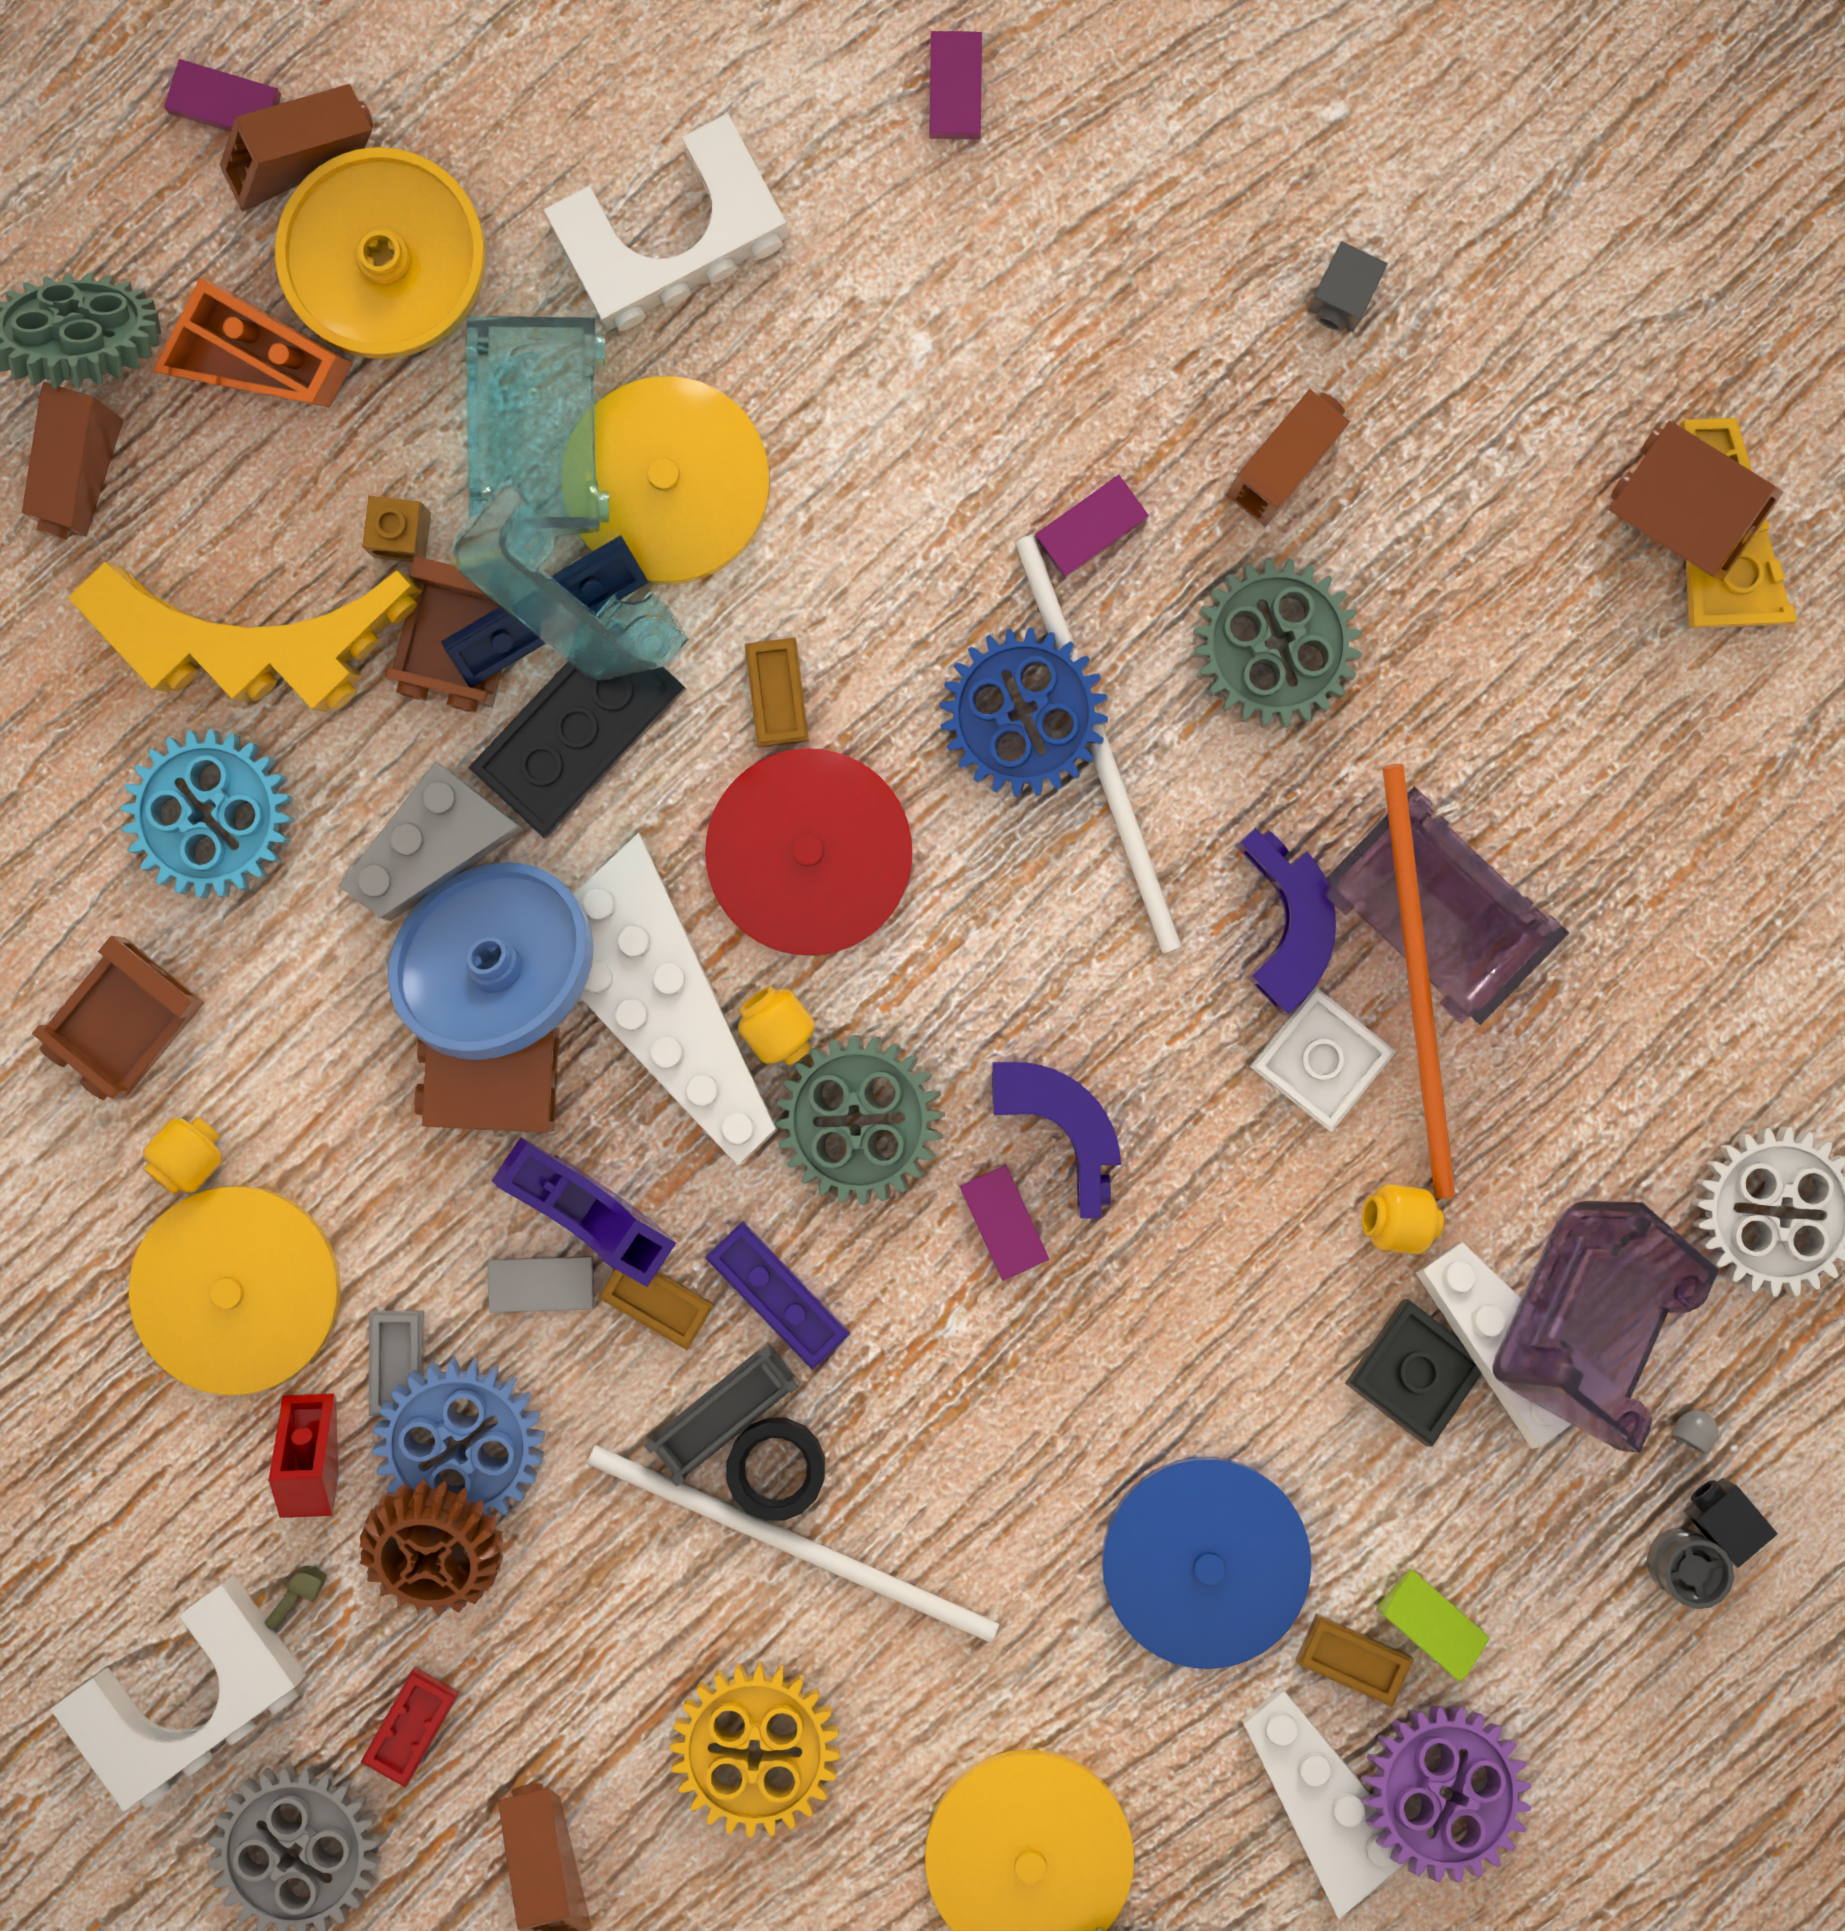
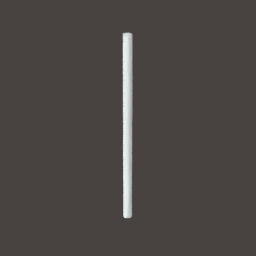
(1103, 759)
(793, 1544)

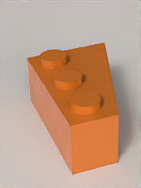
(249, 350)

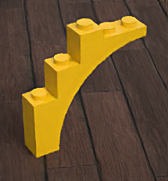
(308, 654)

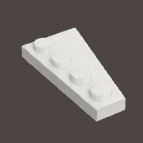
(1320, 1802)

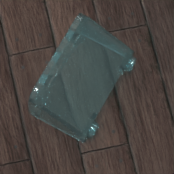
(535, 415)
(503, 558)

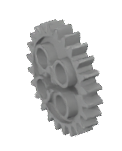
(324, 1813)

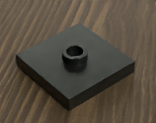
(1415, 1373)

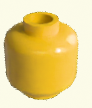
(776, 1026)
(182, 1155)
(1402, 1219)

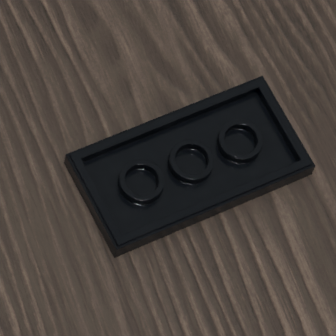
(571, 740)

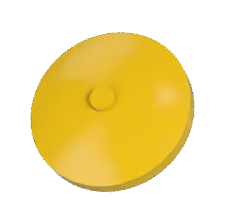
(380, 253)
(679, 477)
(234, 1290)
(1029, 1847)

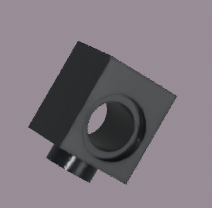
(1729, 1520)

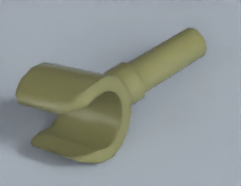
(306, 1584)

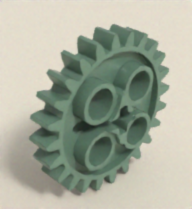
(76, 330)
(1321, 628)
(862, 1165)

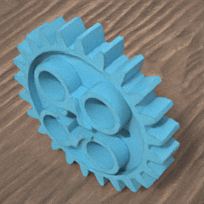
(174, 845)

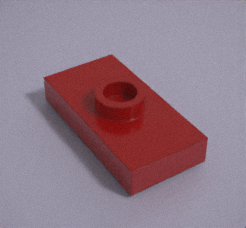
(410, 1727)

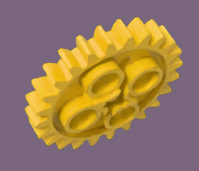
(753, 1797)

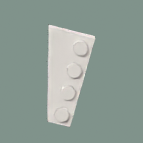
(1480, 1312)

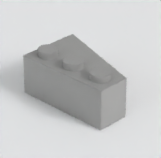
(426, 842)

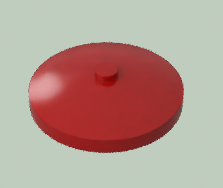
(809, 852)

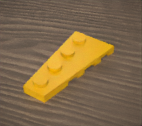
(1754, 586)

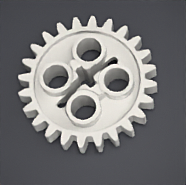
(1774, 1255)

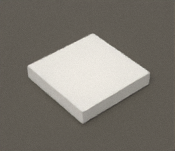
(1322, 1059)

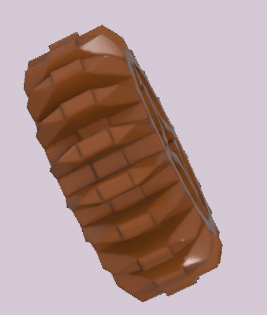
(430, 1561)

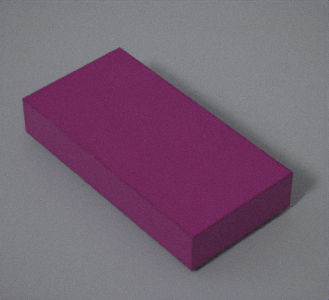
(955, 85)
(215, 96)
(1091, 526)
(1004, 1222)

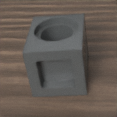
(1346, 288)

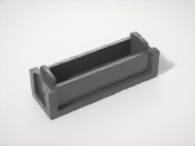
(722, 1412)

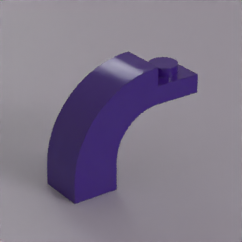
(1308, 924)
(1055, 1096)
(587, 1209)

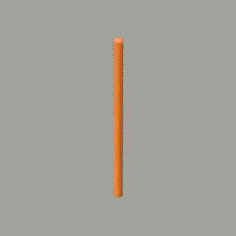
(1418, 980)

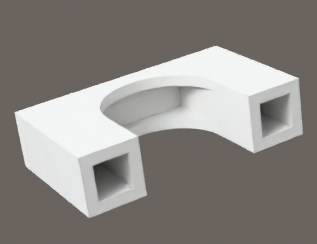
(628, 284)
(140, 1756)

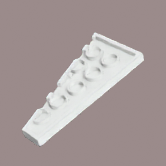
(662, 1005)

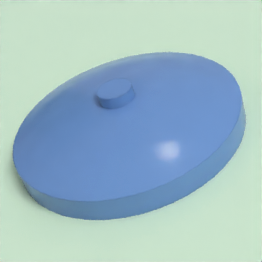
(490, 961)

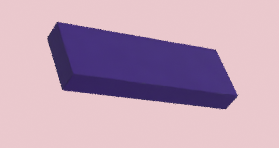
(777, 1295)

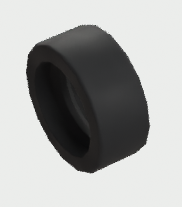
(761, 1506)

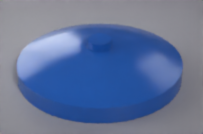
(1206, 1562)

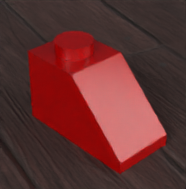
(305, 1456)

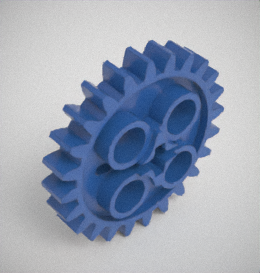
(1066, 692)

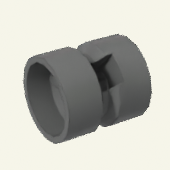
(1690, 1568)

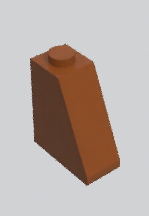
(289, 140)
(1288, 456)
(68, 460)
(541, 1862)

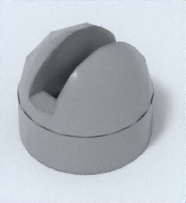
(1696, 1430)

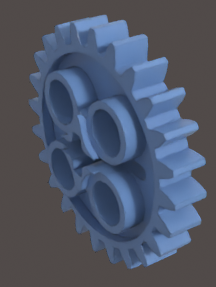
(431, 1406)

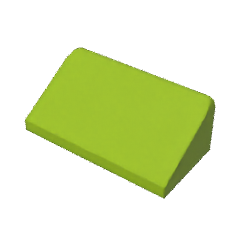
(1434, 1624)

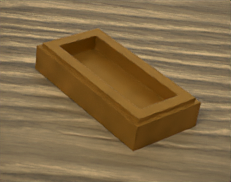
(776, 692)
(661, 1306)
(1354, 1660)

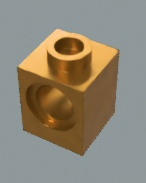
(396, 529)

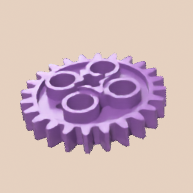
(1488, 1812)

